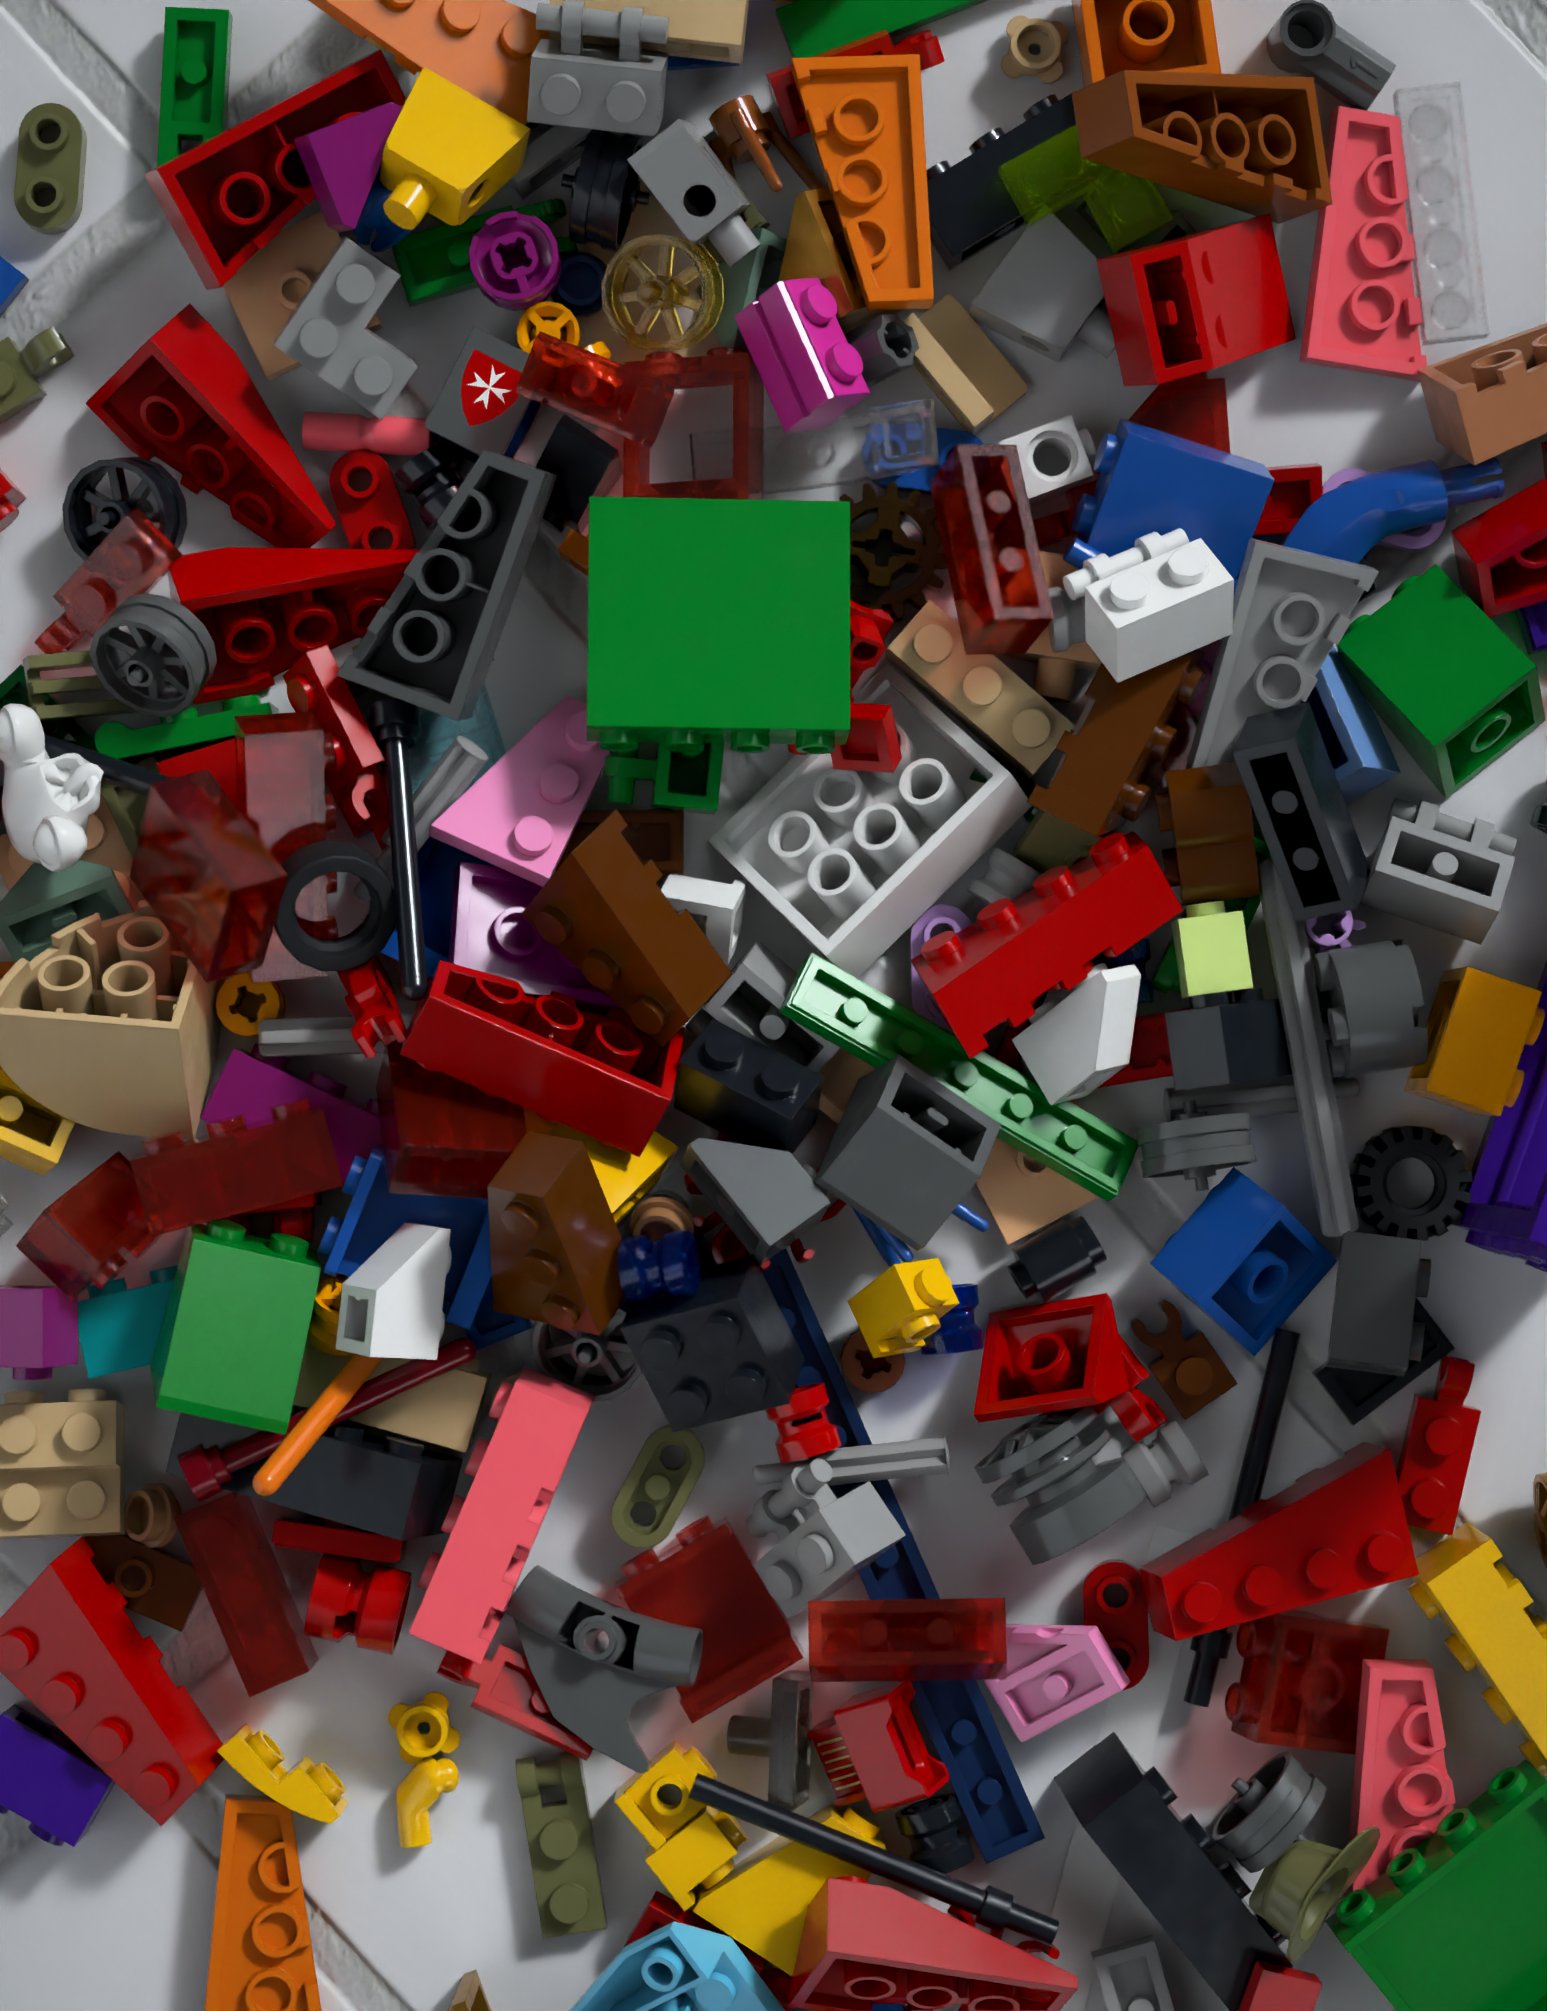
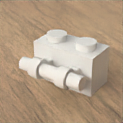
(1153, 602)

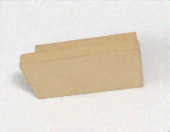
(963, 365)

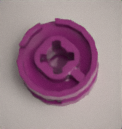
(515, 260)

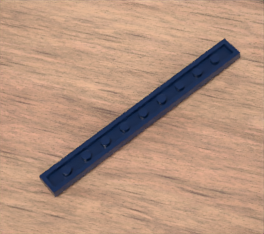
(950, 1708)

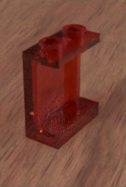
(714, 1588)

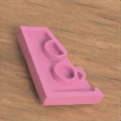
(529, 798)

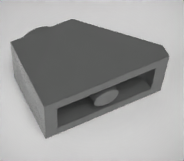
(757, 1192)

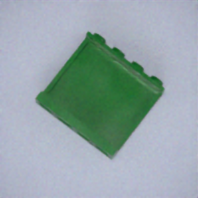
(718, 623)
(1462, 1910)

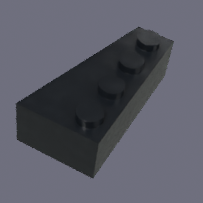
(1170, 1867)

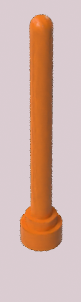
(314, 1424)

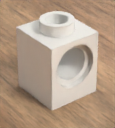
(1075, 446)

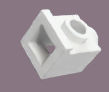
(714, 907)

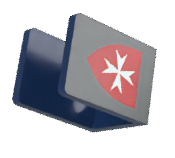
(480, 400)

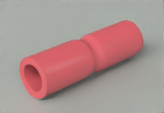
(355, 432)

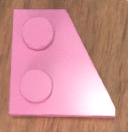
(1054, 1675)

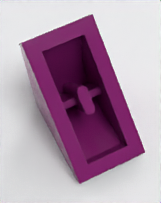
(345, 162)

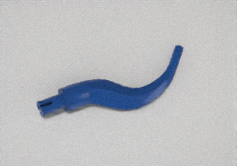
(1368, 509)

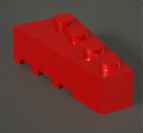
(1045, 938)
(1303, 1546)

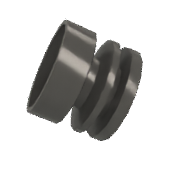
(1065, 1489)

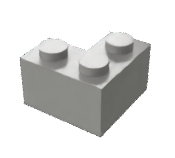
(331, 333)

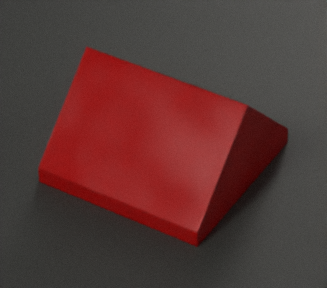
(1050, 1359)

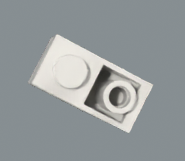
(1085, 1036)
(397, 1297)

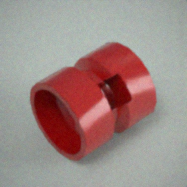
(358, 1603)

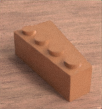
(1489, 396)

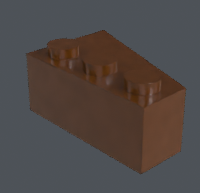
(1116, 744)
(626, 934)
(553, 1237)

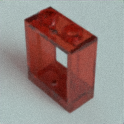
(718, 368)

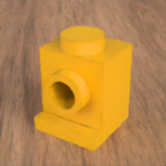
(903, 1306)
(640, 1798)
(697, 1854)

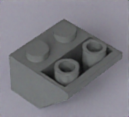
(906, 1151)

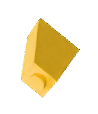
(770, 1890)

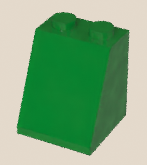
(1443, 678)
(236, 1326)

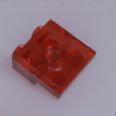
(1302, 1680)

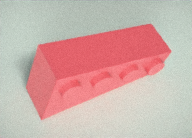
(500, 1514)

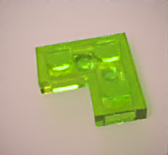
(1056, 176)

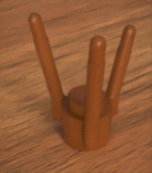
(745, 133)

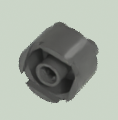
(1371, 1008)

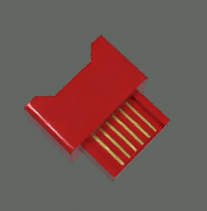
(877, 1750)

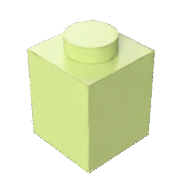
(1211, 950)

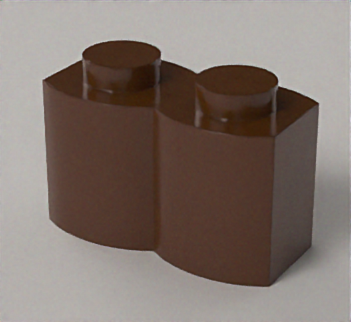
(1210, 834)

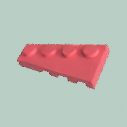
(1361, 274)
(1398, 1761)

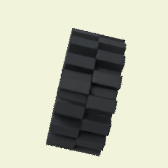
(1449, 1182)

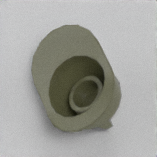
(1306, 1885)

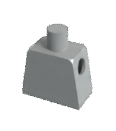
(675, 170)
(1047, 294)

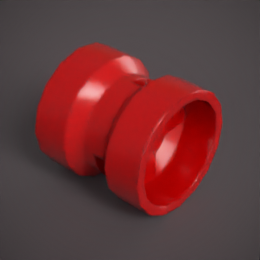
(807, 1436)

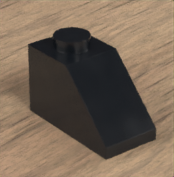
(584, 469)

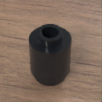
(1056, 1259)

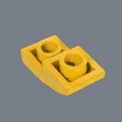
(304, 1788)

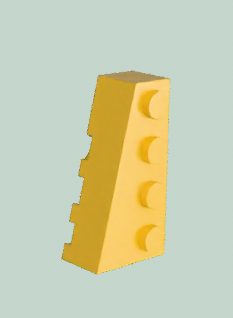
(1490, 1630)

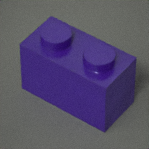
(48, 1778)

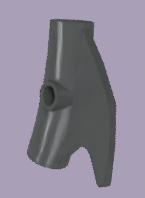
(593, 1689)

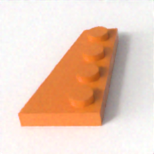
(468, 42)
(873, 157)
(260, 1917)

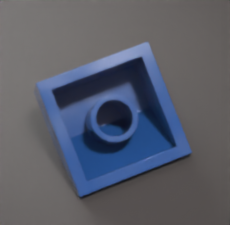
(1244, 1260)

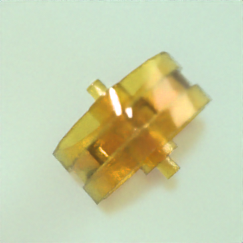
(662, 292)

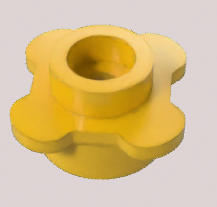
(413, 1742)

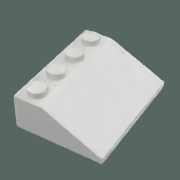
(870, 851)

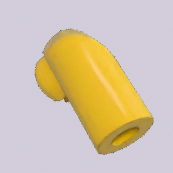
(417, 1794)

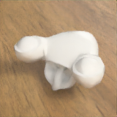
(44, 797)

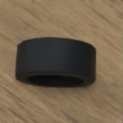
(363, 941)

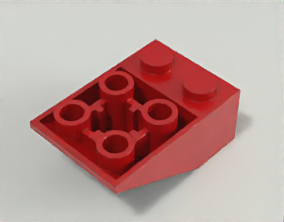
(1196, 301)

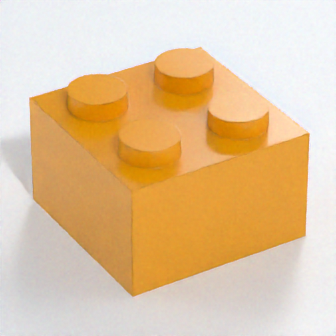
(1477, 1042)

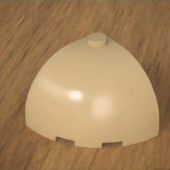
(112, 1027)

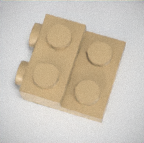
(62, 1465)

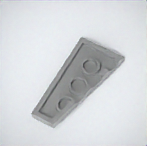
(1284, 624)

